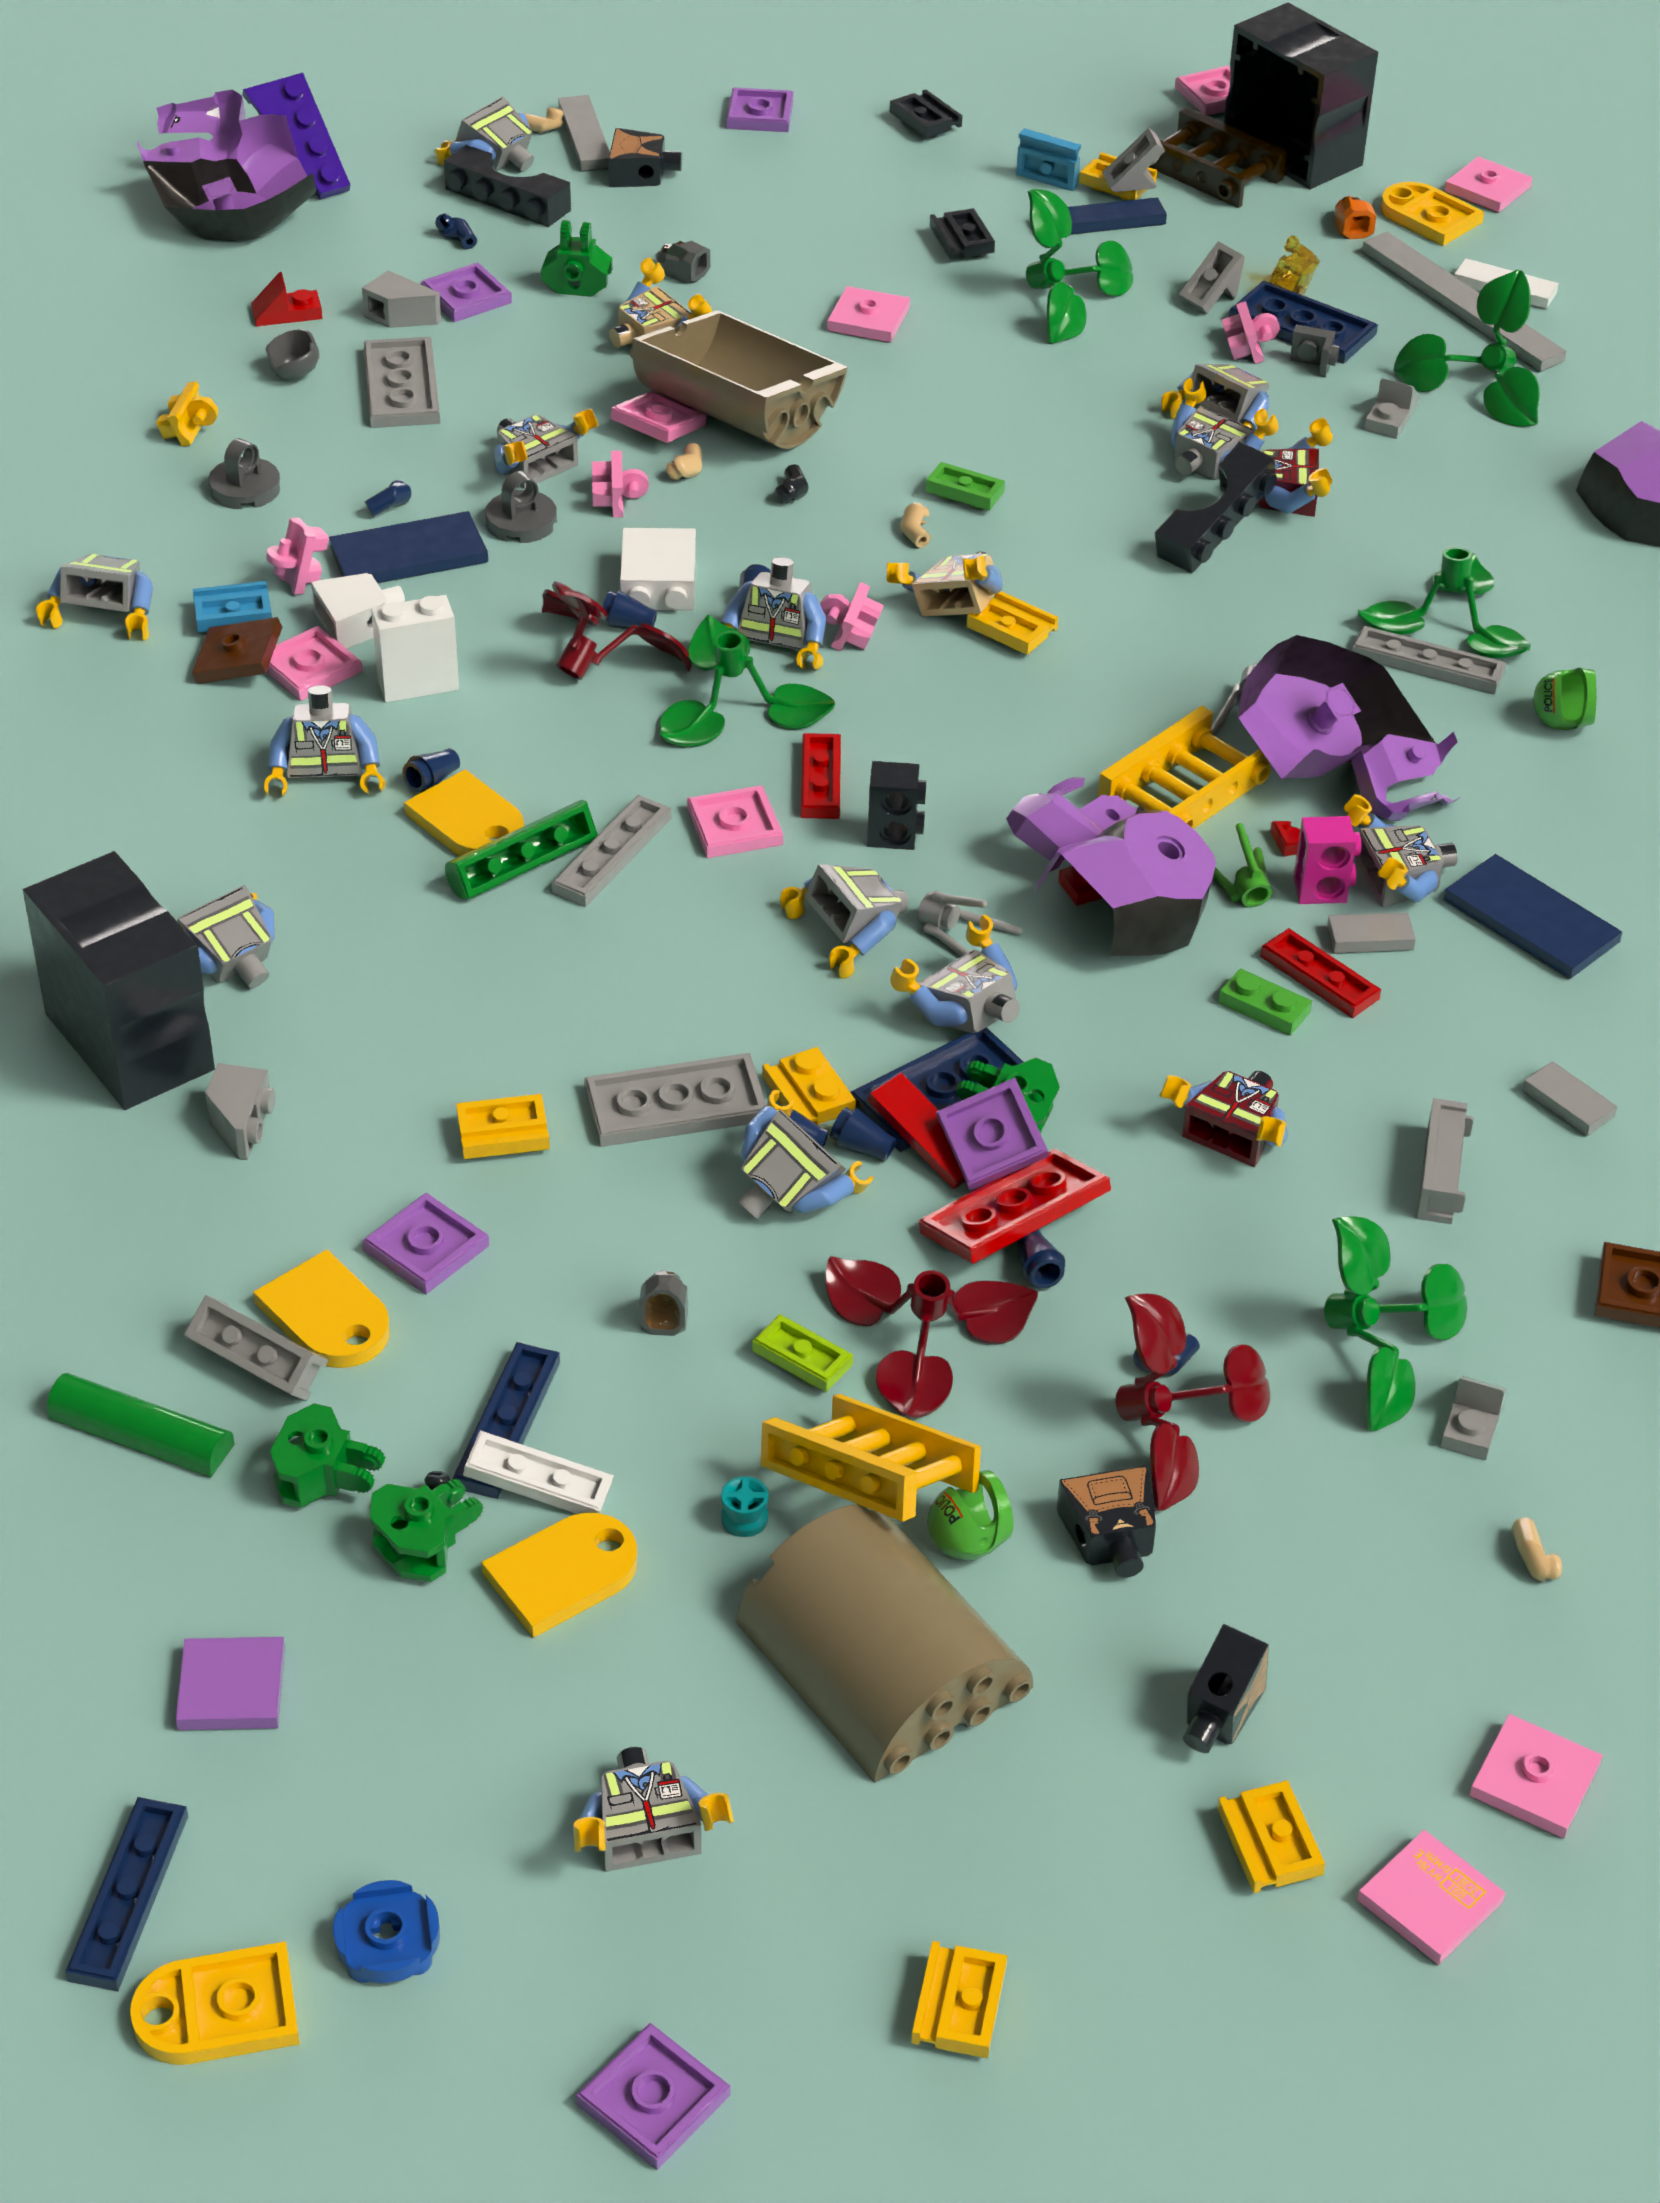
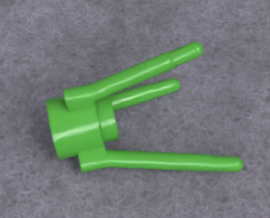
(1251, 880)

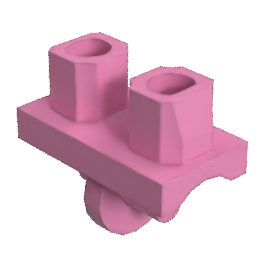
(1245, 333)
(611, 484)
(294, 555)
(855, 618)

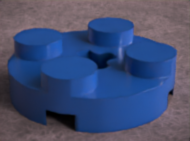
(390, 1959)

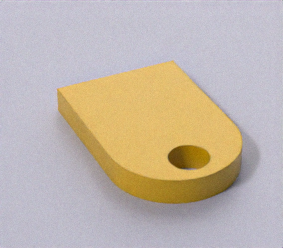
(1429, 211)
(463, 813)
(323, 1308)
(563, 1570)
(219, 2006)

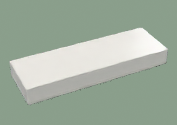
(1479, 274)
(537, 1474)

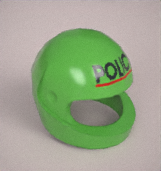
(1566, 698)
(961, 1522)

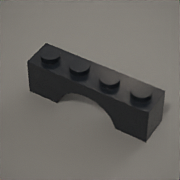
(535, 198)
(1192, 535)

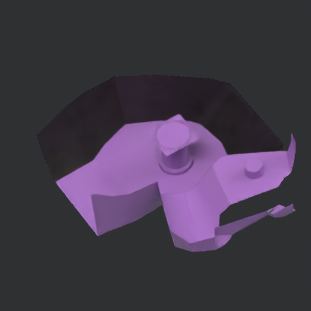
(234, 182)
(1624, 484)
(1330, 707)
(1137, 859)

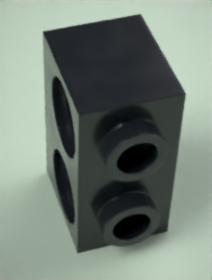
(894, 805)

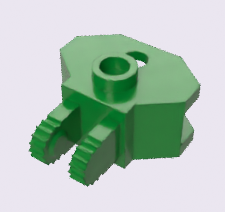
(576, 261)
(1034, 1077)
(320, 1458)
(420, 1526)

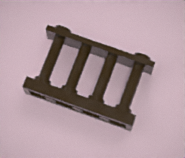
(1228, 145)

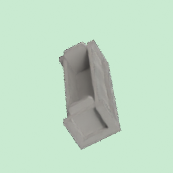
(1442, 1161)
(254, 1347)

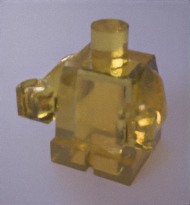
(1297, 269)

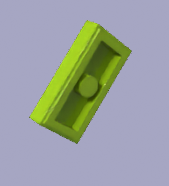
(802, 1352)

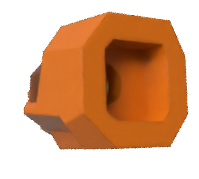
(1354, 218)

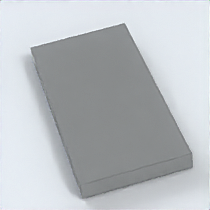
(401, 382)
(674, 1099)

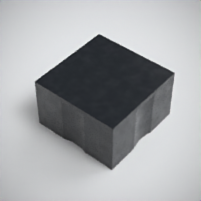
(1302, 91)
(120, 979)

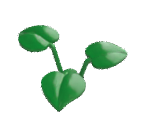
(1066, 311)
(1516, 392)
(1458, 573)
(727, 652)
(1361, 1260)

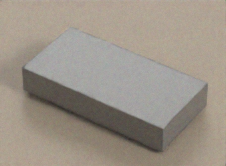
(1371, 932)
(1569, 1098)

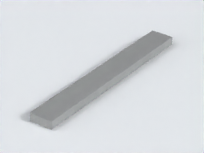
(1458, 298)

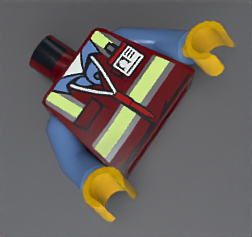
(1299, 474)
(1230, 1113)

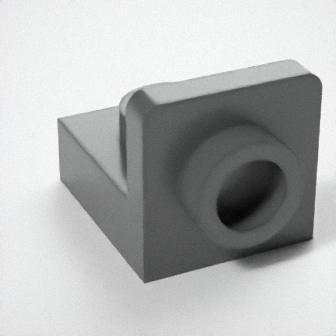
(1314, 347)

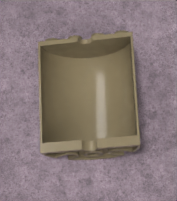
(740, 376)
(877, 1640)

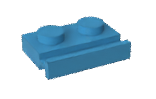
(1048, 159)
(231, 604)

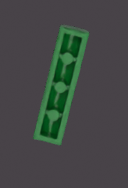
(521, 850)
(139, 1424)

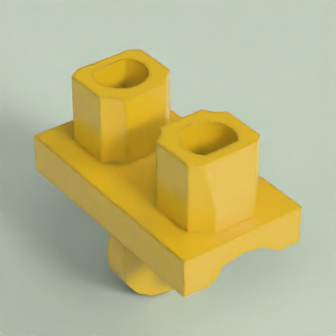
(187, 415)

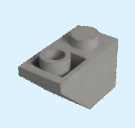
(400, 302)
(237, 1105)

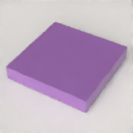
(760, 109)
(468, 291)
(992, 1134)
(426, 1243)
(230, 1683)
(653, 2095)

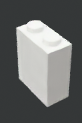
(659, 567)
(415, 648)

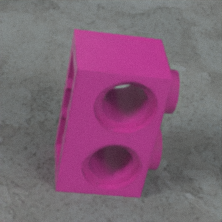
(1326, 859)

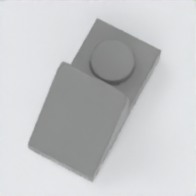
(1130, 168)
(1216, 275)
(1393, 408)
(1473, 1417)

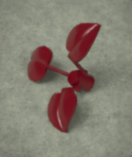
(580, 649)
(1158, 1339)
(911, 1381)

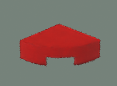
(1285, 837)

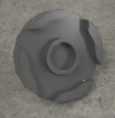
(244, 478)
(521, 512)

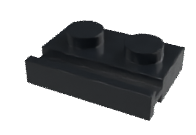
(925, 113)
(962, 233)

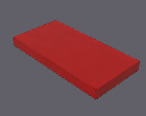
(1014, 1206)

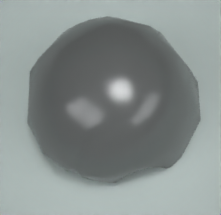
(293, 354)

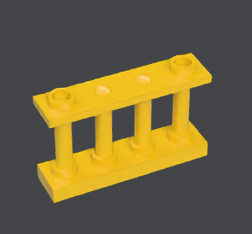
(1175, 748)
(870, 1457)

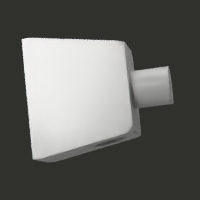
(346, 604)

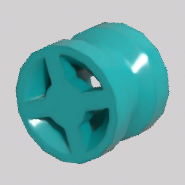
(736, 1499)

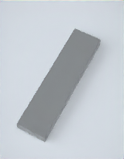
(584, 132)
(1430, 659)
(611, 850)

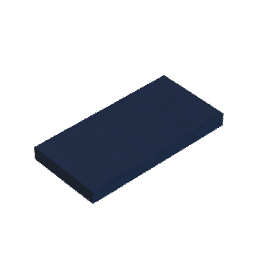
(1294, 309)
(410, 548)
(1533, 916)
(939, 1074)

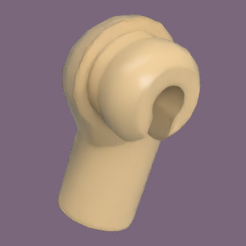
(542, 124)
(686, 465)
(912, 522)
(1532, 1551)

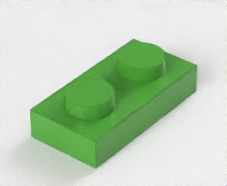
(965, 486)
(1265, 1001)

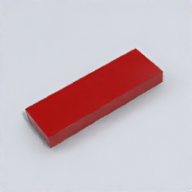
(821, 776)
(1320, 973)
(918, 1124)

